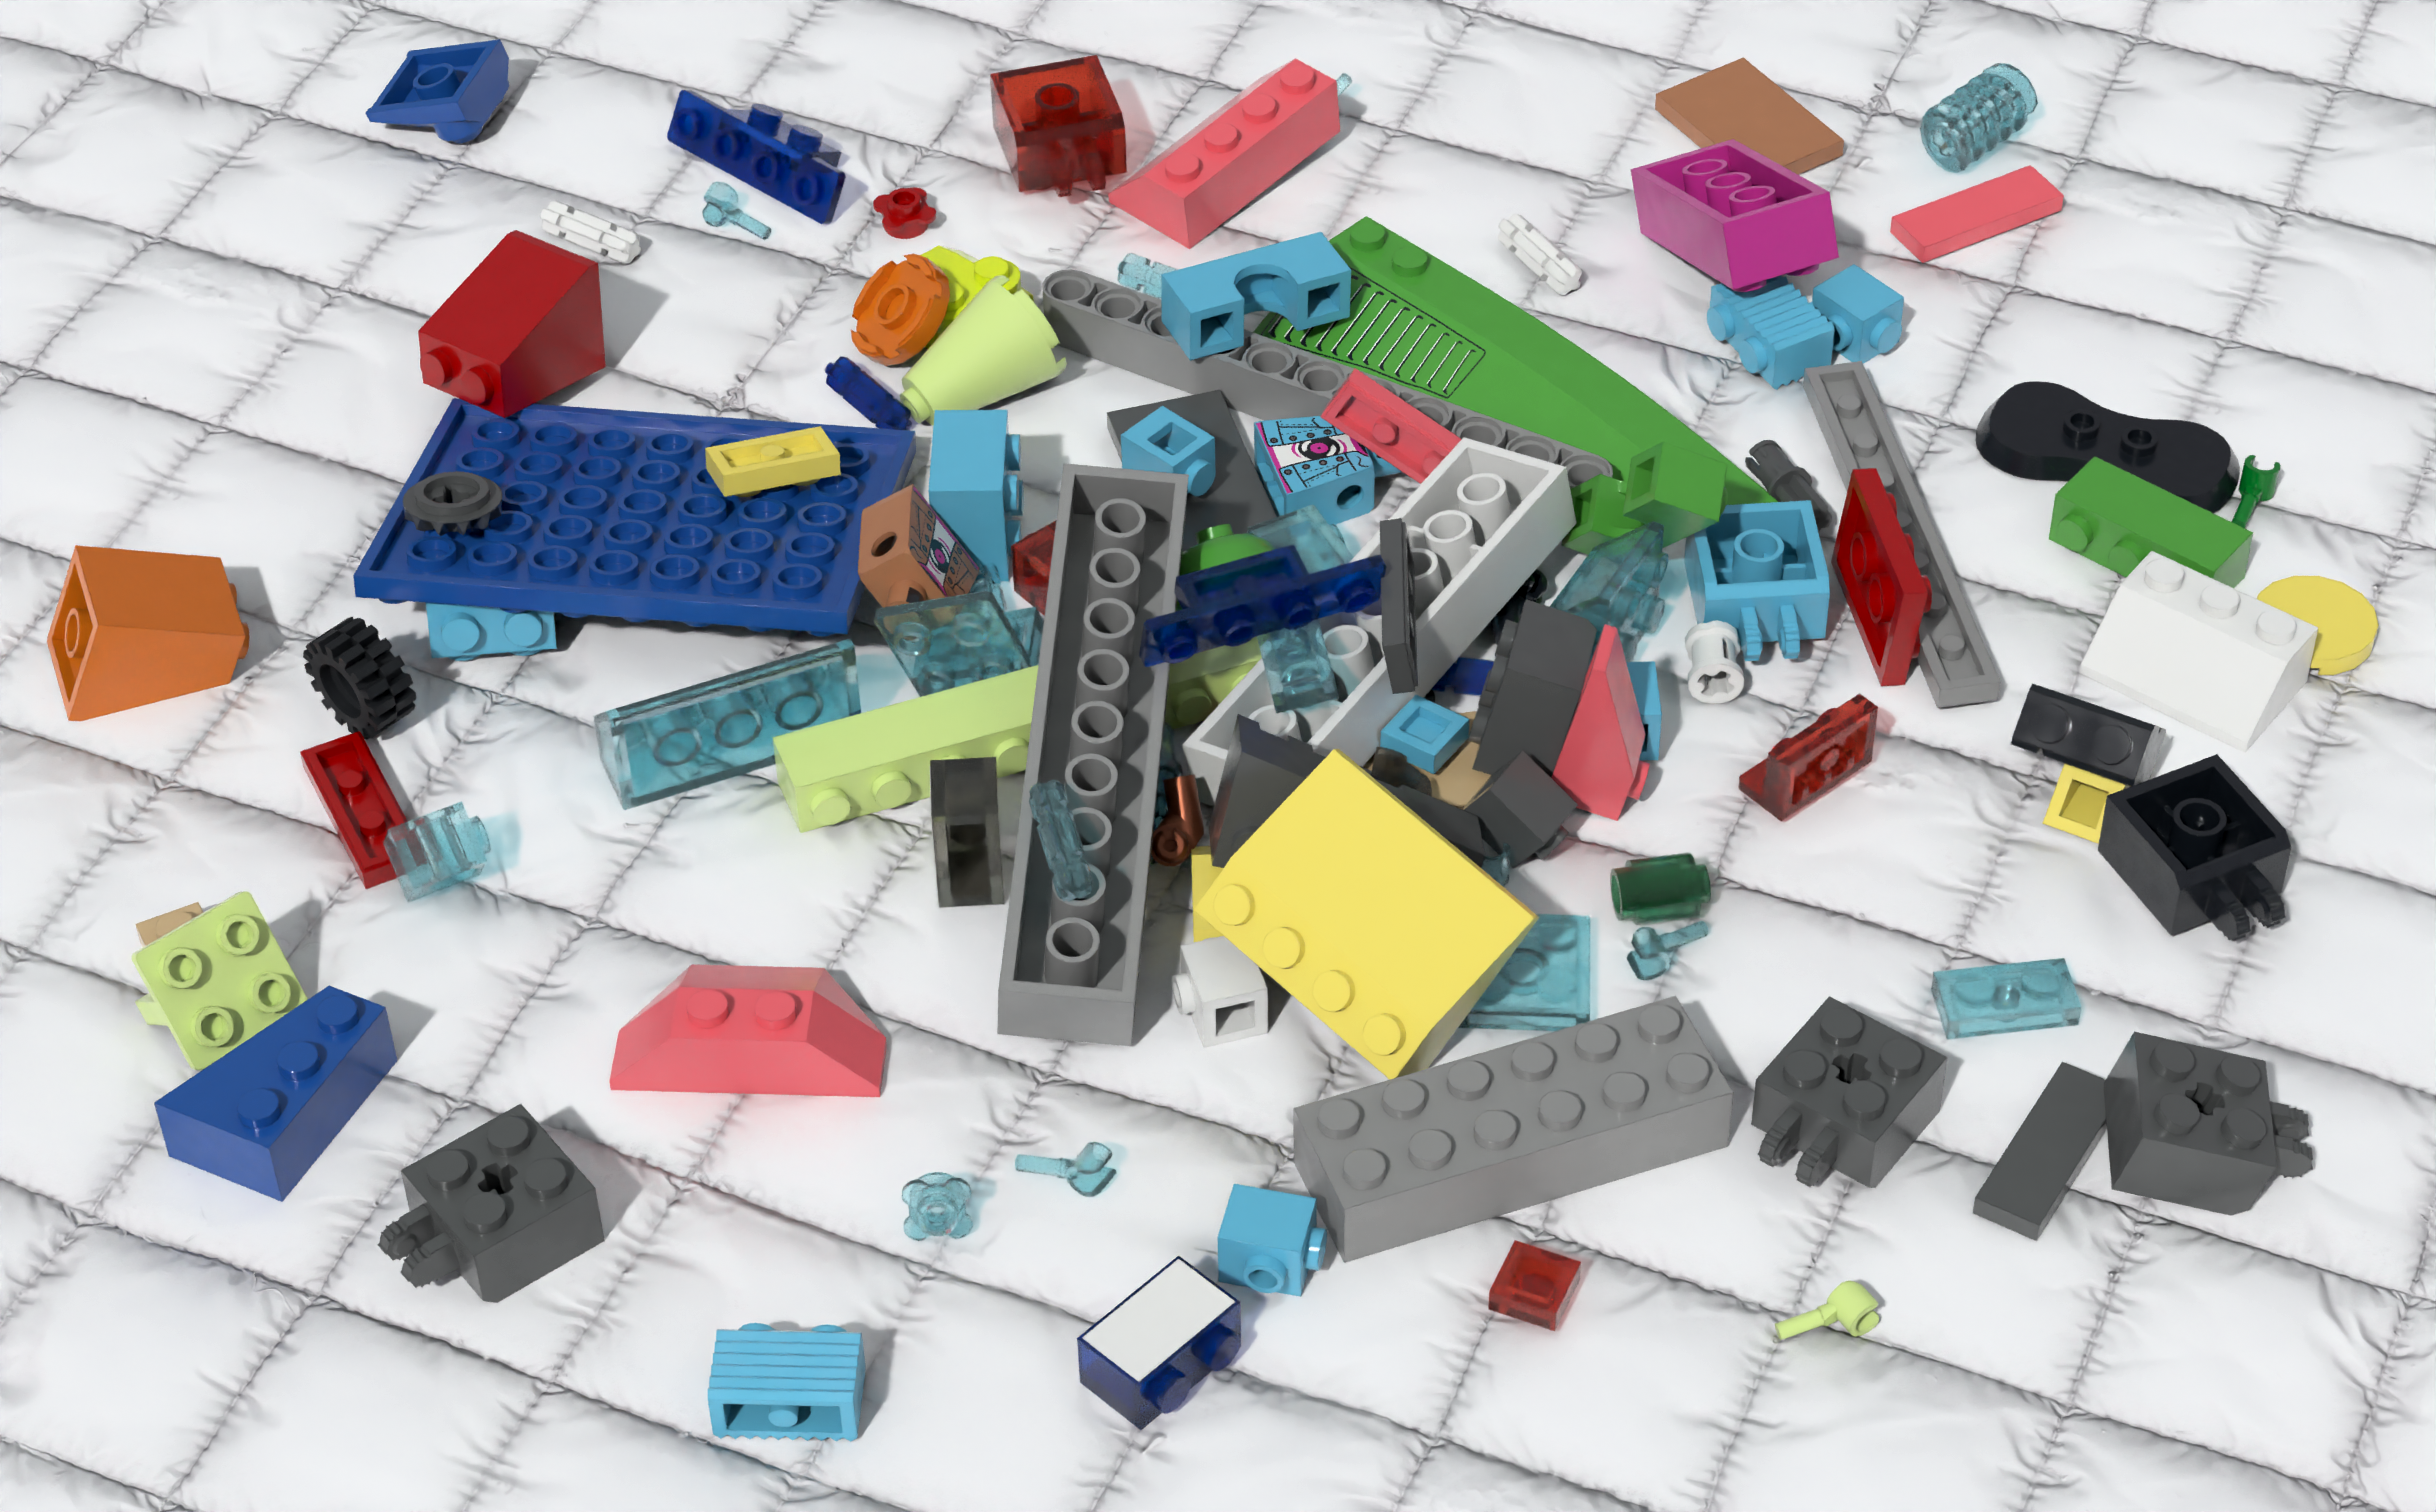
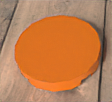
(900, 309)

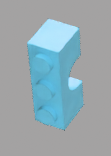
(1294, 278)

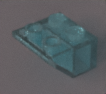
(1620, 586)

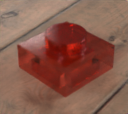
(1534, 1285)

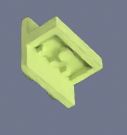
(217, 980)

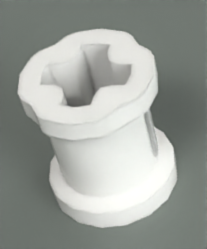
(1722, 673)

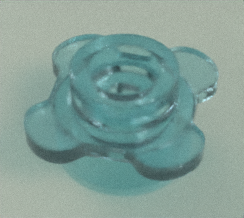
(933, 1191)

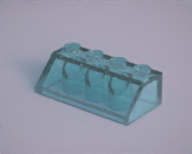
(723, 723)

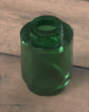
(1659, 888)

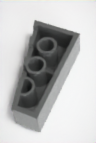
(1267, 769)

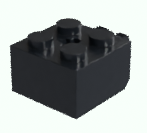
(2198, 849)

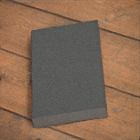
(1236, 491)

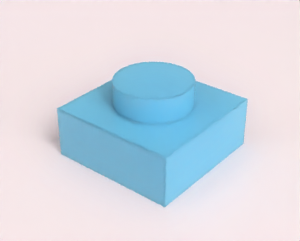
(1425, 733)

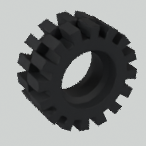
(359, 677)

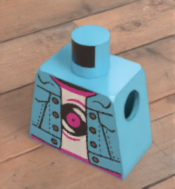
(1318, 465)

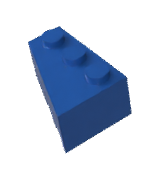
(280, 1094)

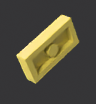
(772, 462)

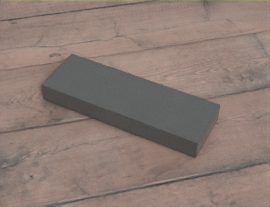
(1398, 607)
(2045, 1153)

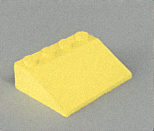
(1367, 916)

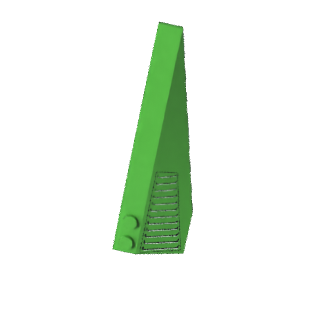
(1473, 348)

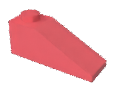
(1605, 737)

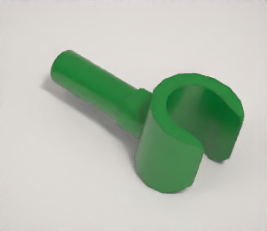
(2254, 487)

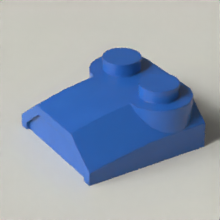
(446, 89)

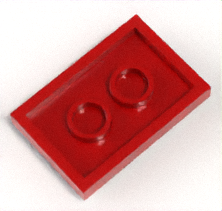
(1880, 577)

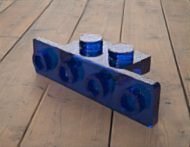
(762, 151)
(1255, 598)

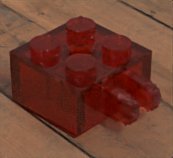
(1059, 125)

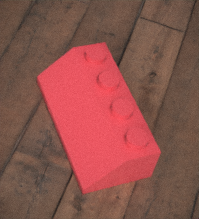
(1233, 154)

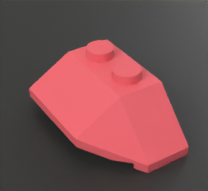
(751, 1036)

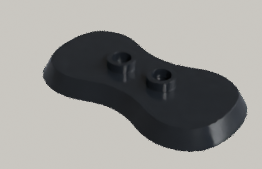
(2054, 432)

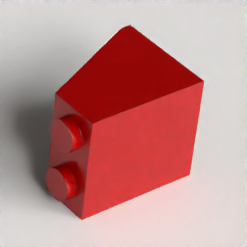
(516, 327)

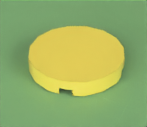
(2342, 614)

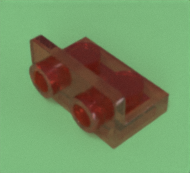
(1814, 759)

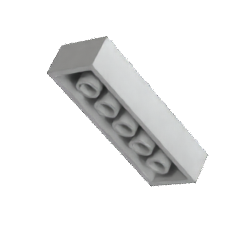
(1511, 1128)

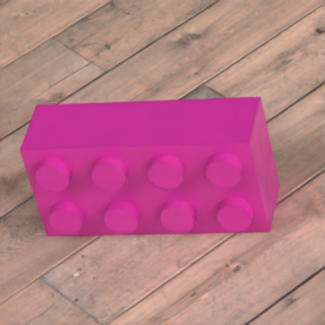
(1735, 214)

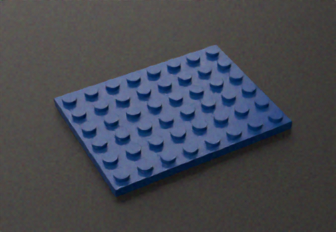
(629, 524)

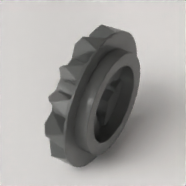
(452, 502)

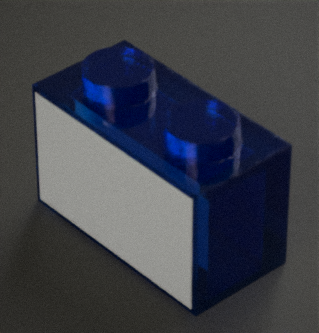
(1160, 1343)

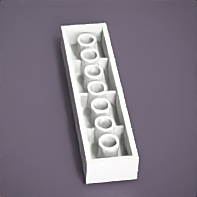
(1473, 542)

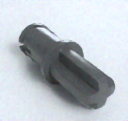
(1785, 480)

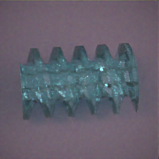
(1977, 116)

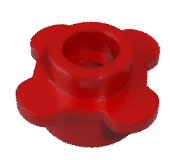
(905, 212)

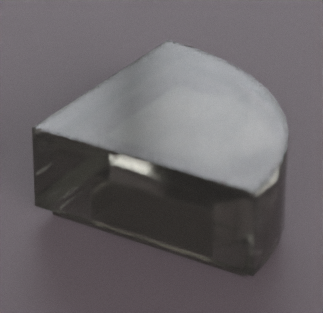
(1393, 769)

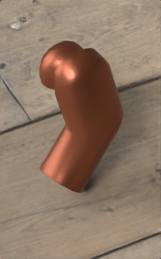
(1181, 825)

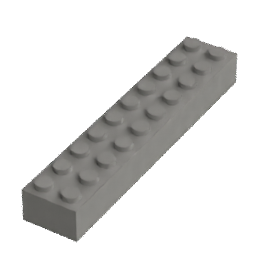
(1100, 734)

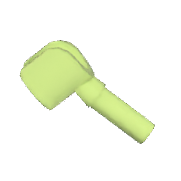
(1847, 1304)

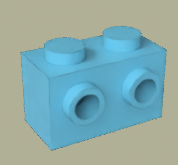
(470, 631)

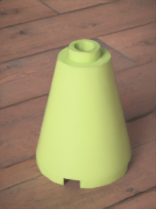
(984, 355)

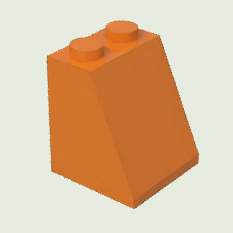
(142, 629)

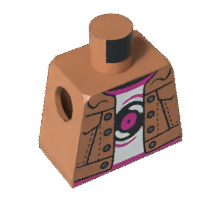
(911, 552)

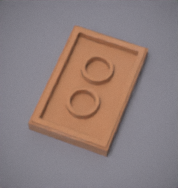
(1753, 110)

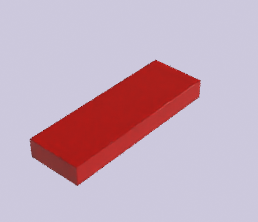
(356, 802)

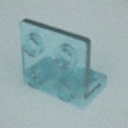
(960, 639)

